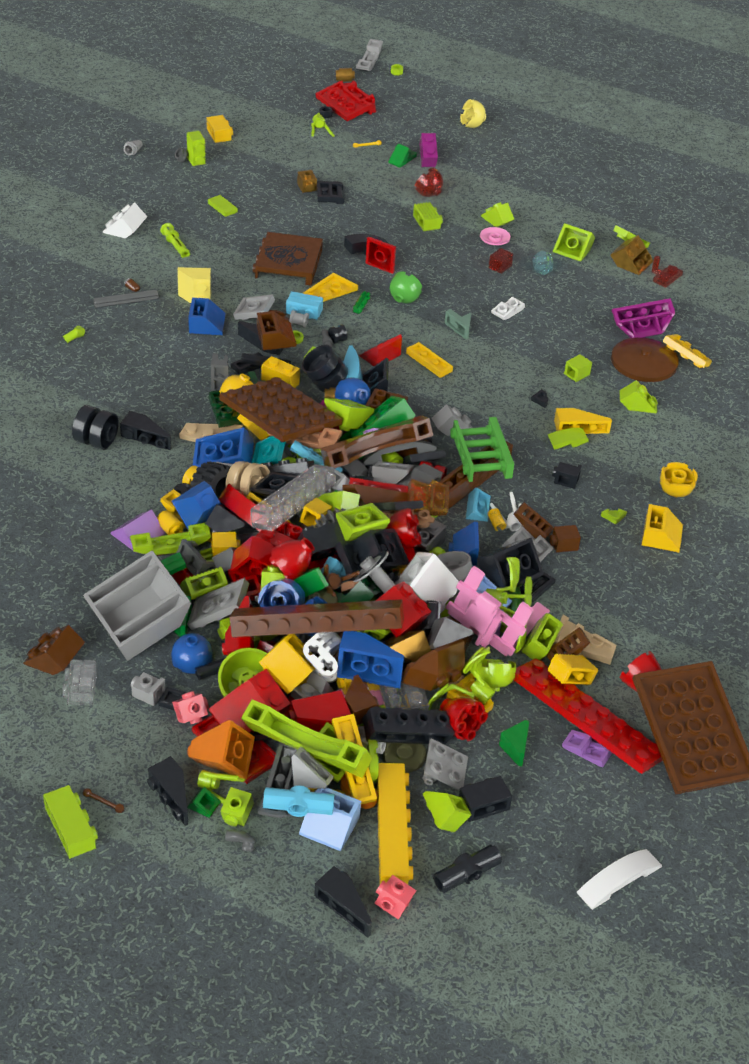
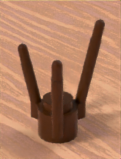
(334, 580)

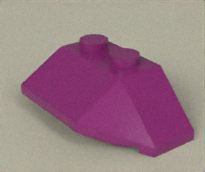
(644, 318)

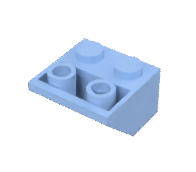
(335, 828)

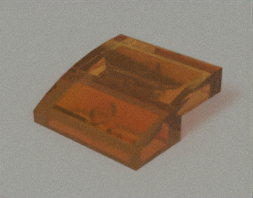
(434, 496)

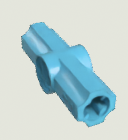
(298, 801)

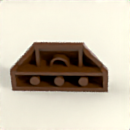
(375, 495)
(436, 667)

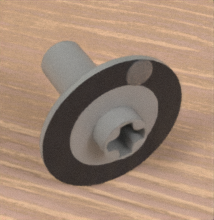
(371, 567)

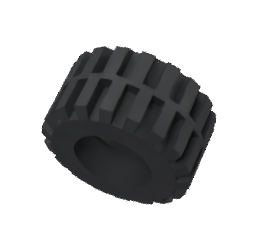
(212, 473)

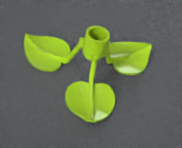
(502, 596)
(479, 687)

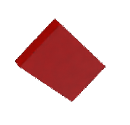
(261, 757)

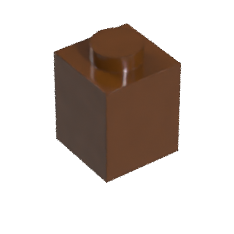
(565, 538)

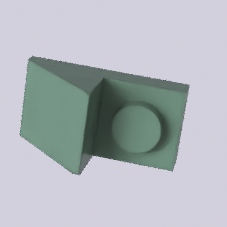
(457, 323)

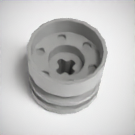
(458, 564)

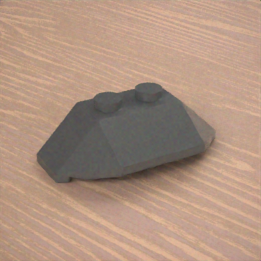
(280, 777)

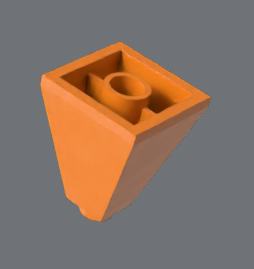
(224, 749)

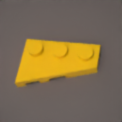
(332, 287)
(674, 343)

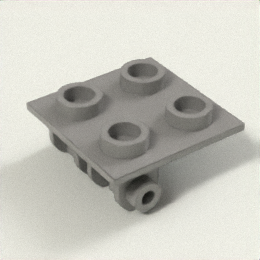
(444, 765)

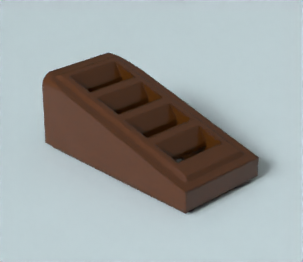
(537, 525)
(565, 643)

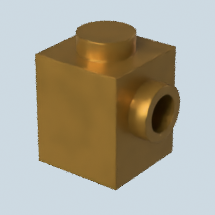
(307, 181)

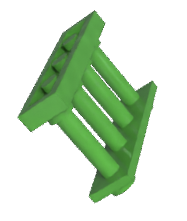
(496, 441)

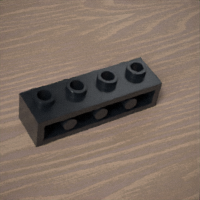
(407, 725)

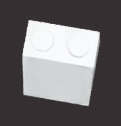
(429, 578)

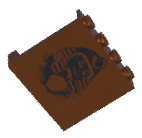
(289, 256)

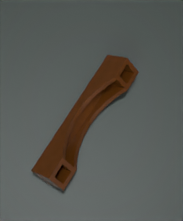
(354, 448)

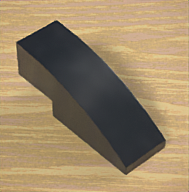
(357, 242)

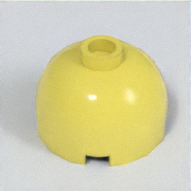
(473, 114)

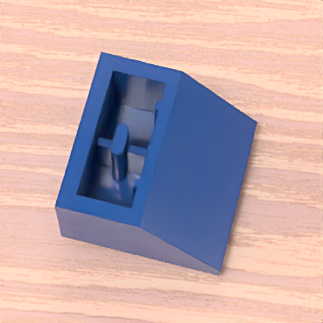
(205, 317)

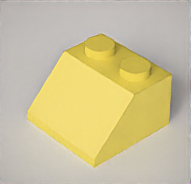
(194, 283)

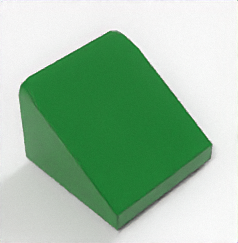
(204, 802)

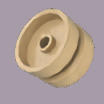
(245, 475)

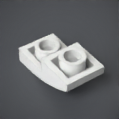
(508, 309)

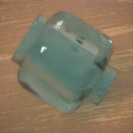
(542, 262)

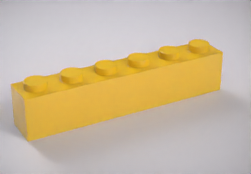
(392, 823)

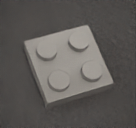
(251, 306)

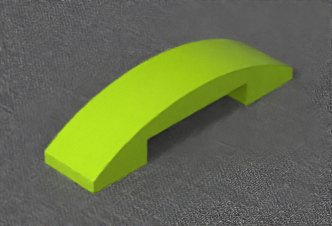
(169, 543)

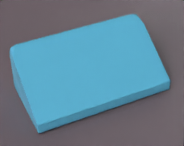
(478, 505)

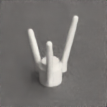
(512, 522)

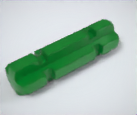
(361, 302)

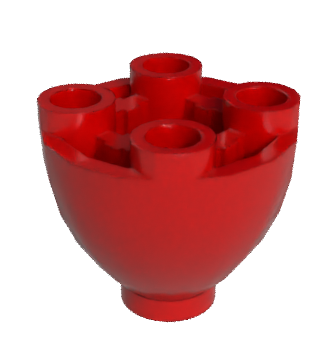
(405, 526)
(292, 557)
(464, 716)

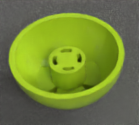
(238, 668)

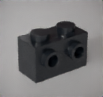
(486, 798)

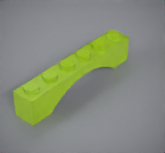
(334, 751)

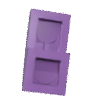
(582, 745)

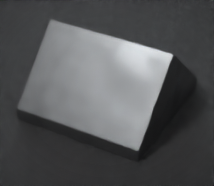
(445, 632)

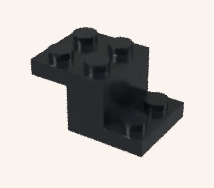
(370, 544)

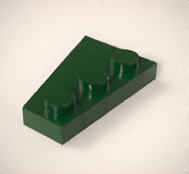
(223, 413)

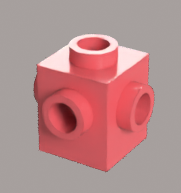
(191, 708)
(394, 896)

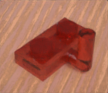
(666, 276)

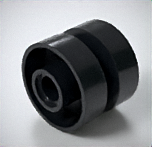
(324, 367)
(95, 427)

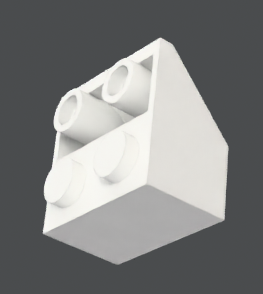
(125, 222)

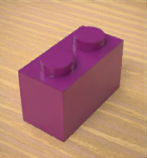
(428, 150)

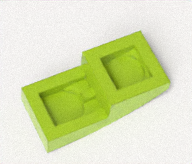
(571, 436)

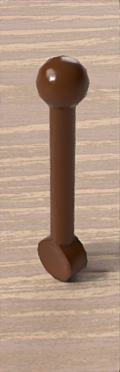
(119, 808)

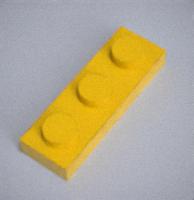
(429, 359)

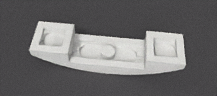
(616, 876)

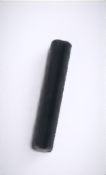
(257, 359)

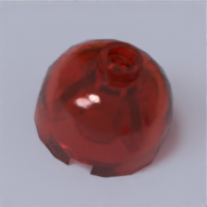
(430, 183)

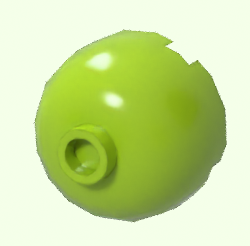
(496, 672)

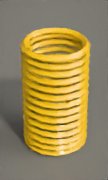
(496, 519)

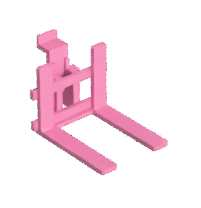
(483, 615)

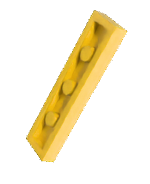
(360, 788)

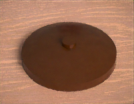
(644, 359)

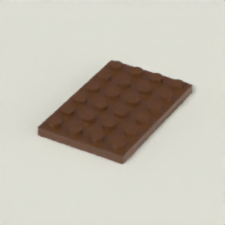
(280, 409)
(693, 727)

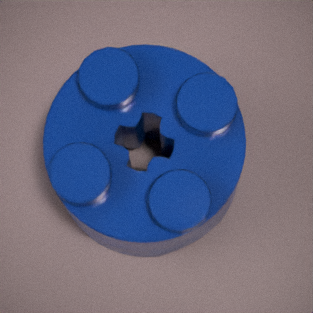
(284, 587)

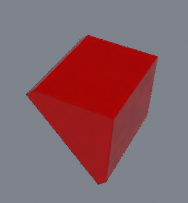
(388, 349)

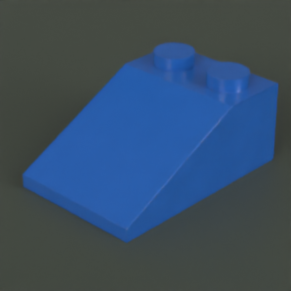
(224, 447)
(369, 659)

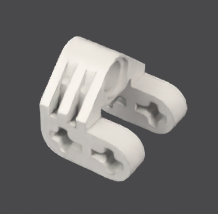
(326, 646)

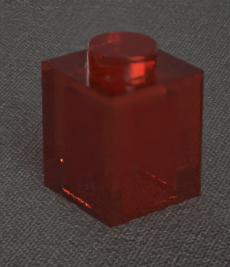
(500, 260)

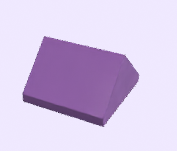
(140, 524)

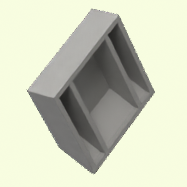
(139, 605)

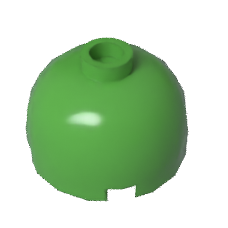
(405, 288)

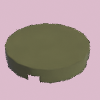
(400, 753)

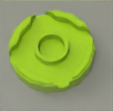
(374, 765)

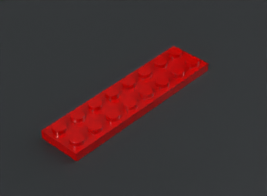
(589, 716)

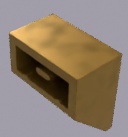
(632, 256)

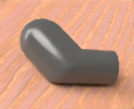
(242, 837)

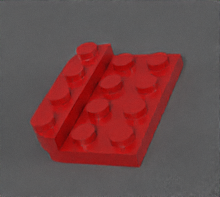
(347, 100)

